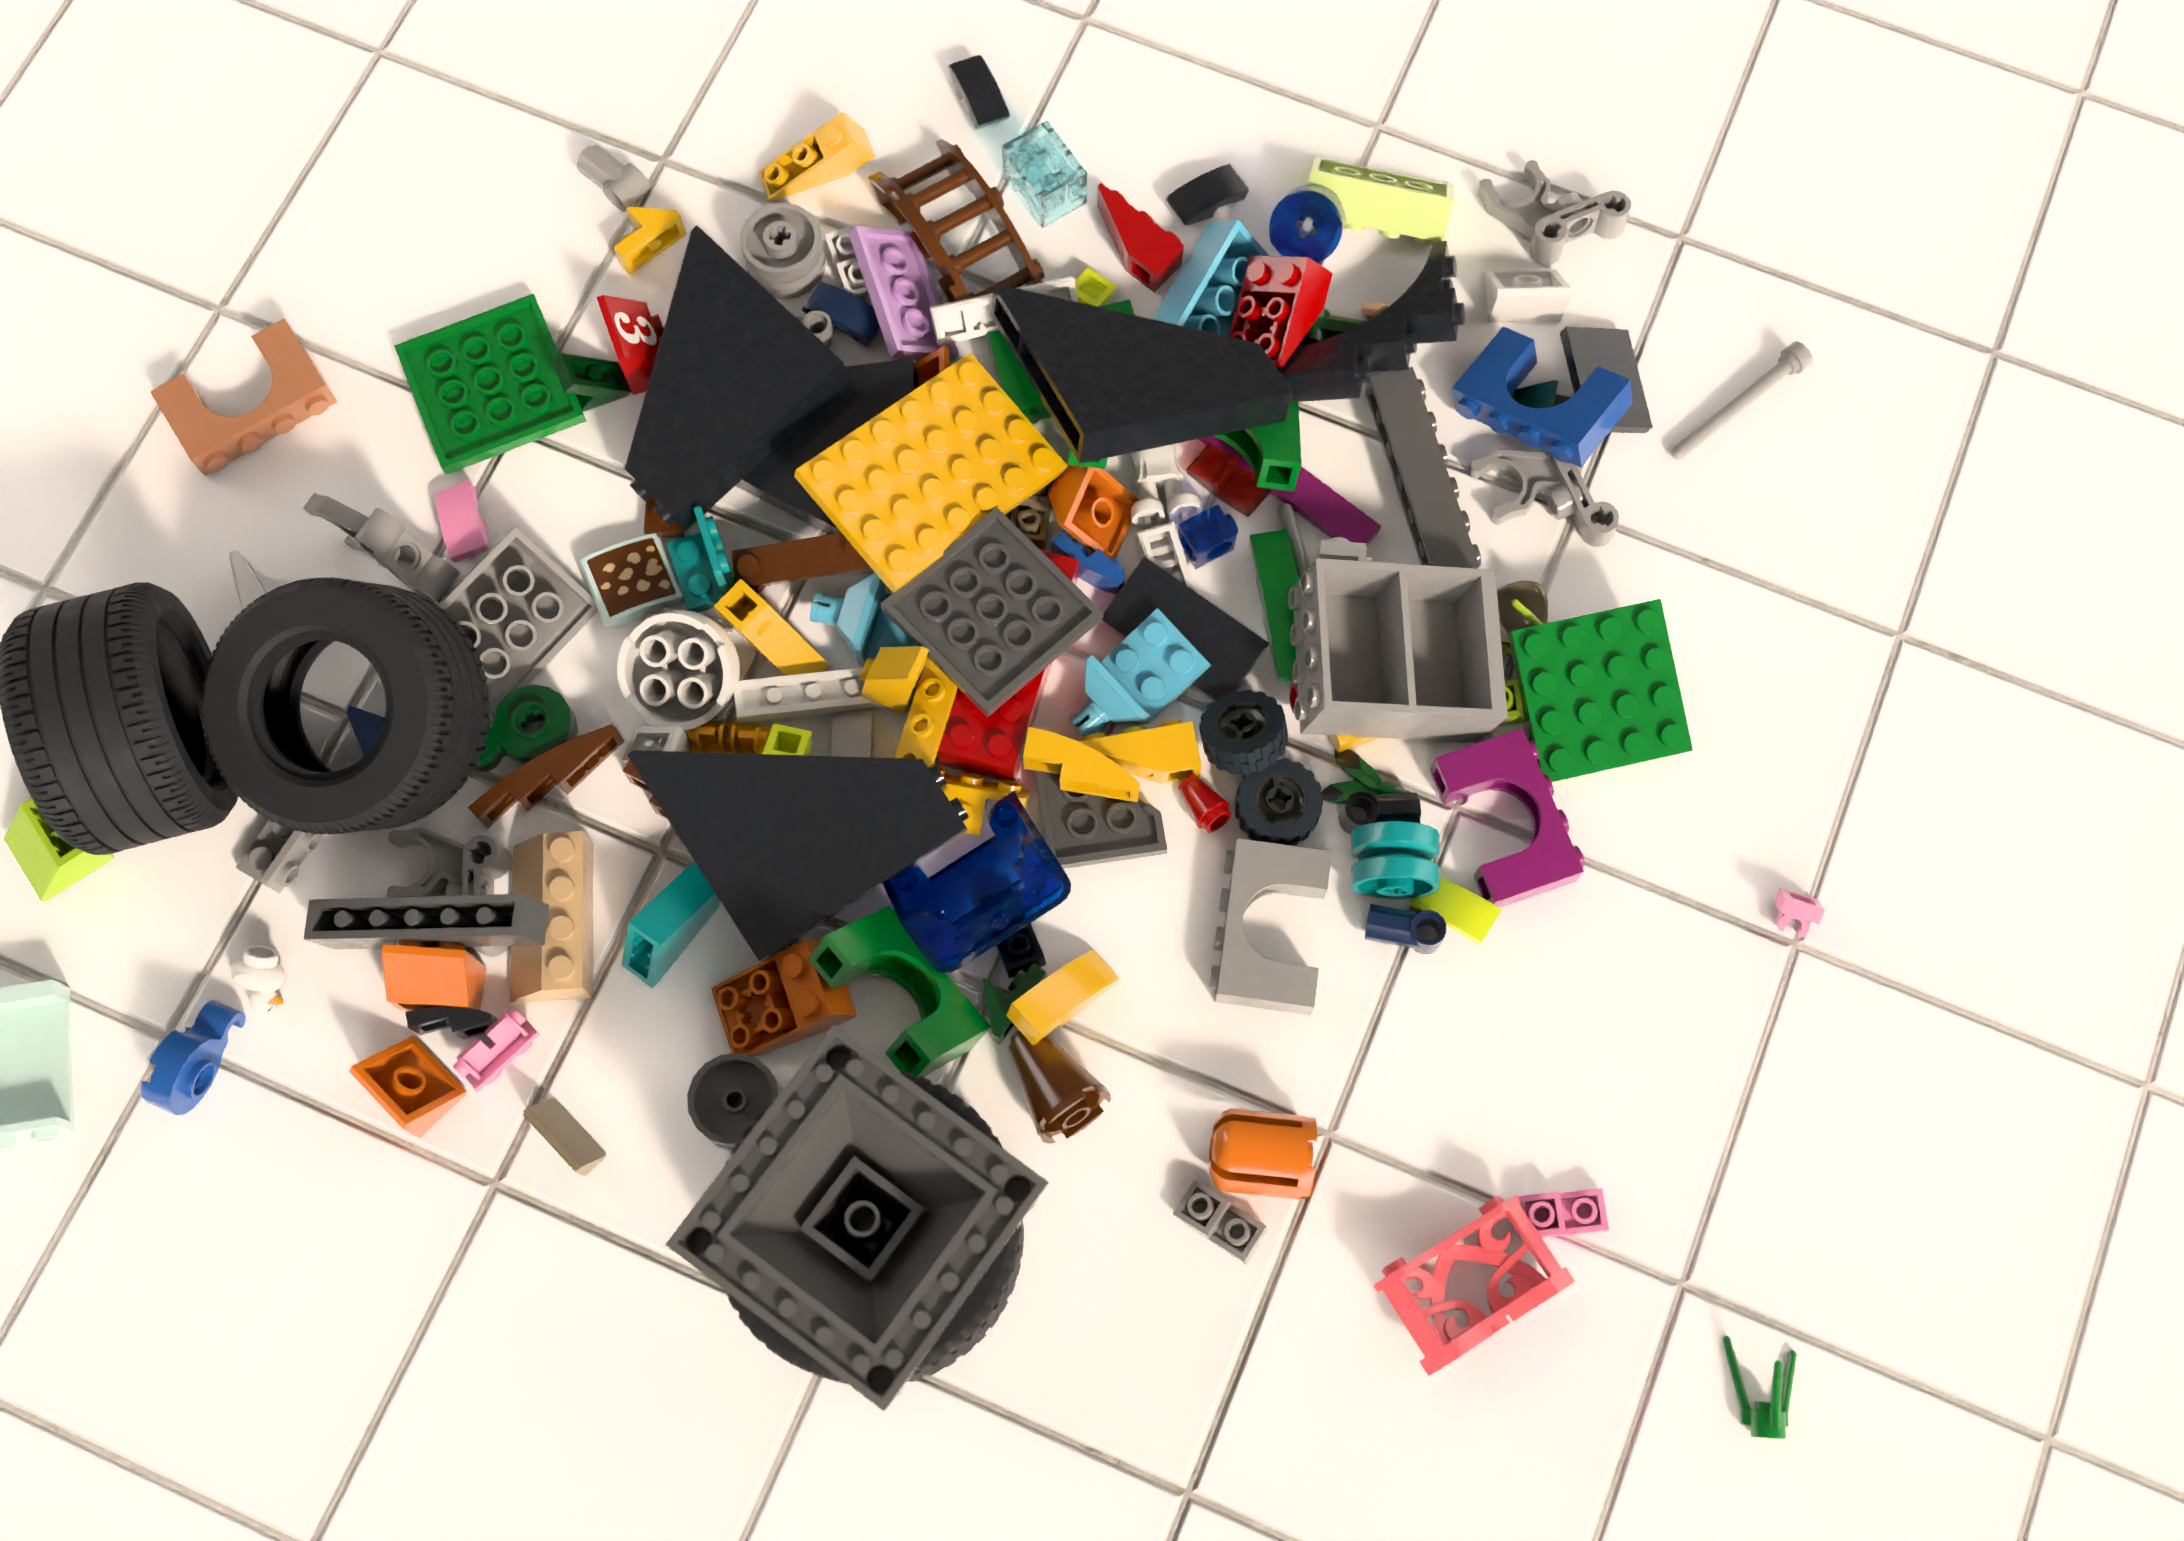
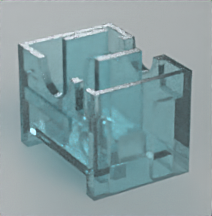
(1045, 173)

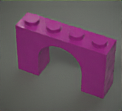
(1511, 766)

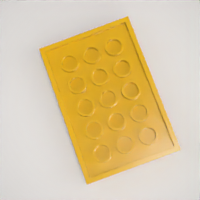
(929, 470)

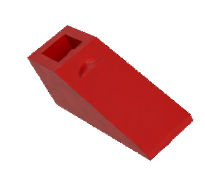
(1143, 246)

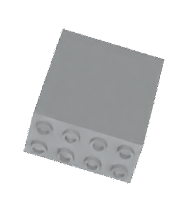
(1397, 651)

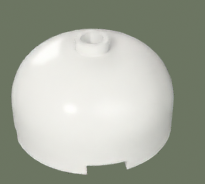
(661, 666)

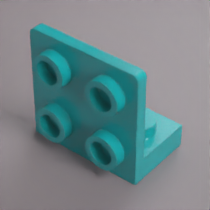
(701, 565)

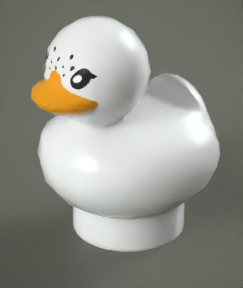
(261, 973)

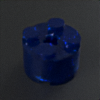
(1328, 223)

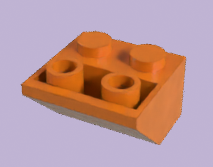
(431, 976)

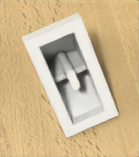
(657, 739)

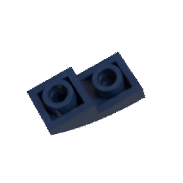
(845, 310)

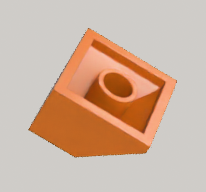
(1092, 508)

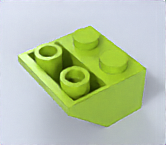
(44, 856)

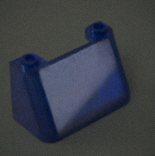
(982, 893)

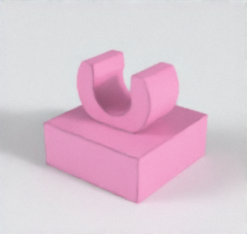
(1799, 907)

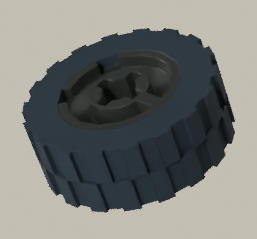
(1244, 732)
(1263, 819)

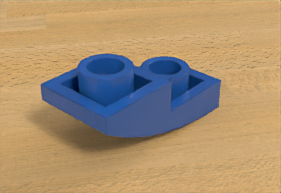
(1096, 569)

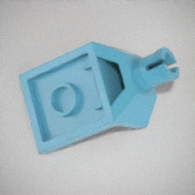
(860, 619)
(1139, 676)

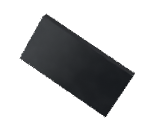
(1215, 634)

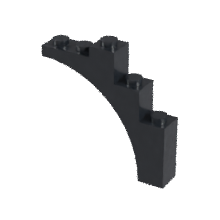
(1384, 343)

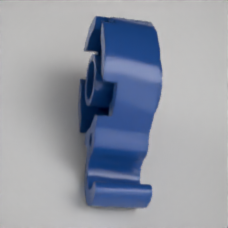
(190, 1059)

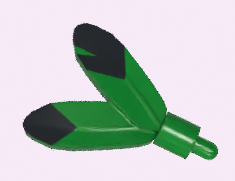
(1364, 779)

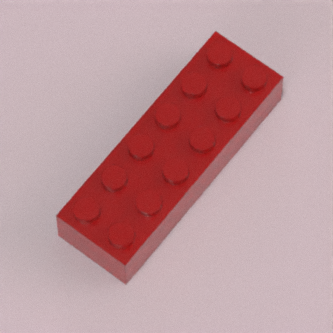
(997, 743)

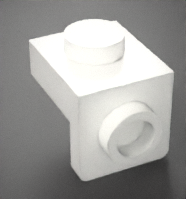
(1342, 549)

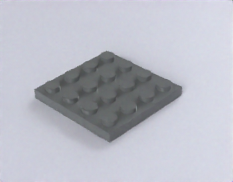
(992, 612)

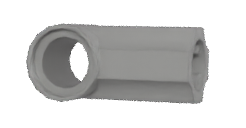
(619, 182)

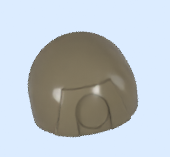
(1531, 595)

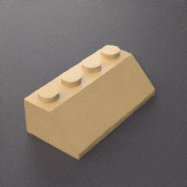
(560, 873)

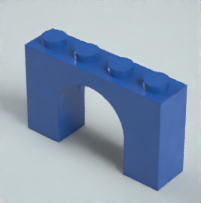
(1566, 430)

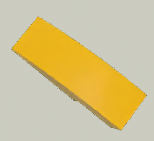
(1079, 766)
(1061, 996)

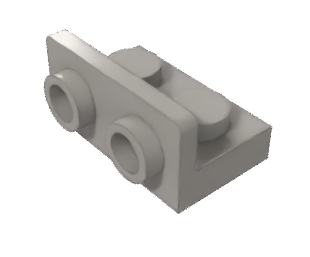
(277, 855)

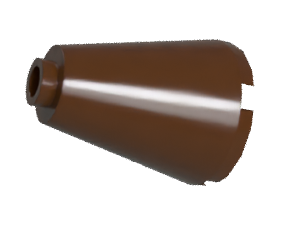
(1055, 1087)

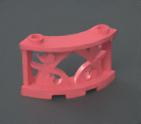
(1447, 1339)

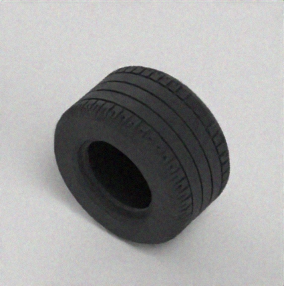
(431, 696)
(111, 718)

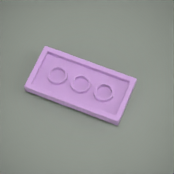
(899, 291)

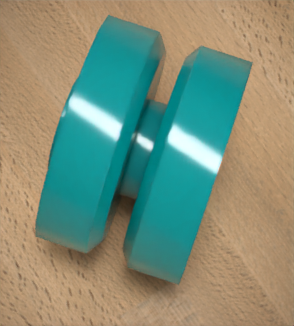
(1395, 860)

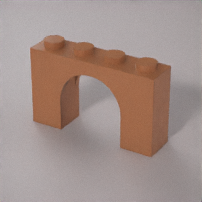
(217, 439)

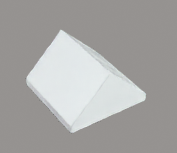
(1526, 295)

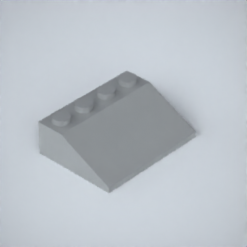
(517, 612)

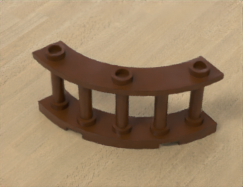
(927, 234)

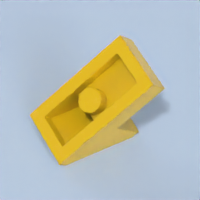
(653, 235)

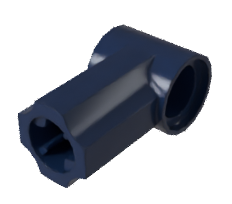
(1399, 928)

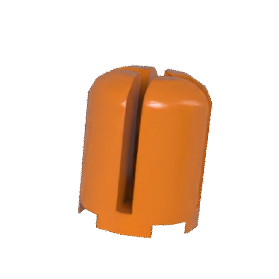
(1263, 1153)

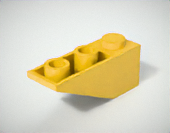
(819, 158)
(768, 632)
(1154, 754)

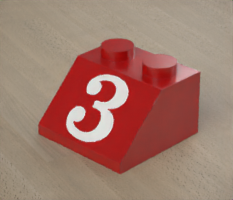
(633, 336)

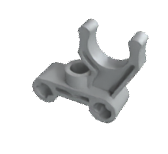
(1557, 222)
(1560, 484)
(380, 538)
(455, 866)

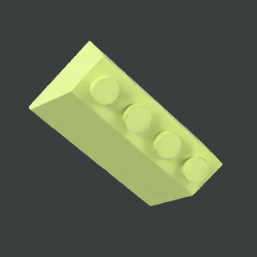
(1387, 200)

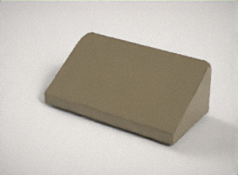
(565, 1135)

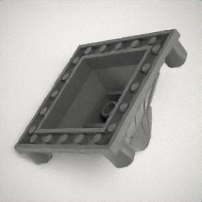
(858, 1216)

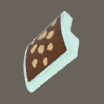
(630, 580)

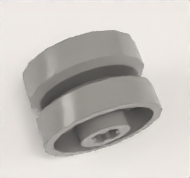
(783, 249)

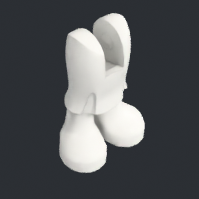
(1157, 470)

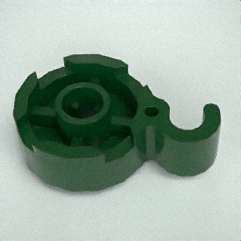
(511, 723)

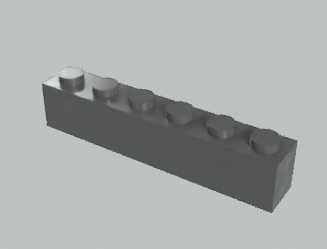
(1421, 470)
(427, 919)

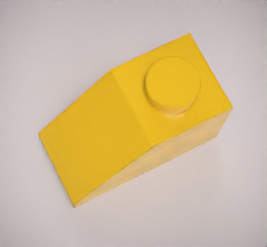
(893, 675)

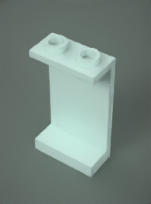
(35, 1062)

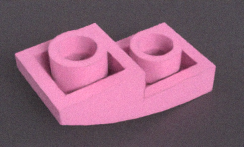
(460, 521)
(1566, 1212)

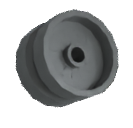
(719, 1085)

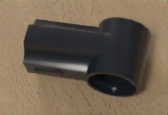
(1380, 808)

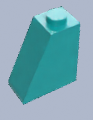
(668, 925)

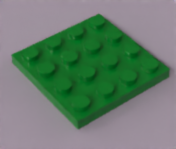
(488, 384)
(1600, 690)

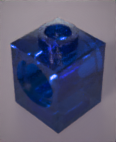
(1207, 536)

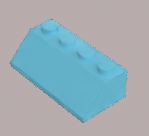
(1211, 279)

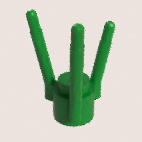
(1768, 1418)

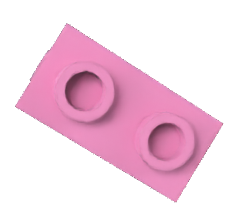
(484, 1064)

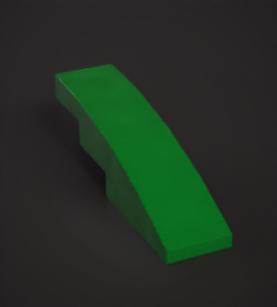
(1274, 578)

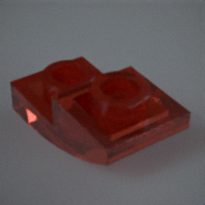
(1226, 480)

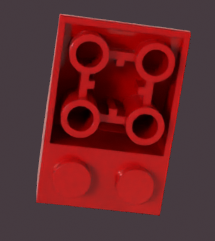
(1279, 303)

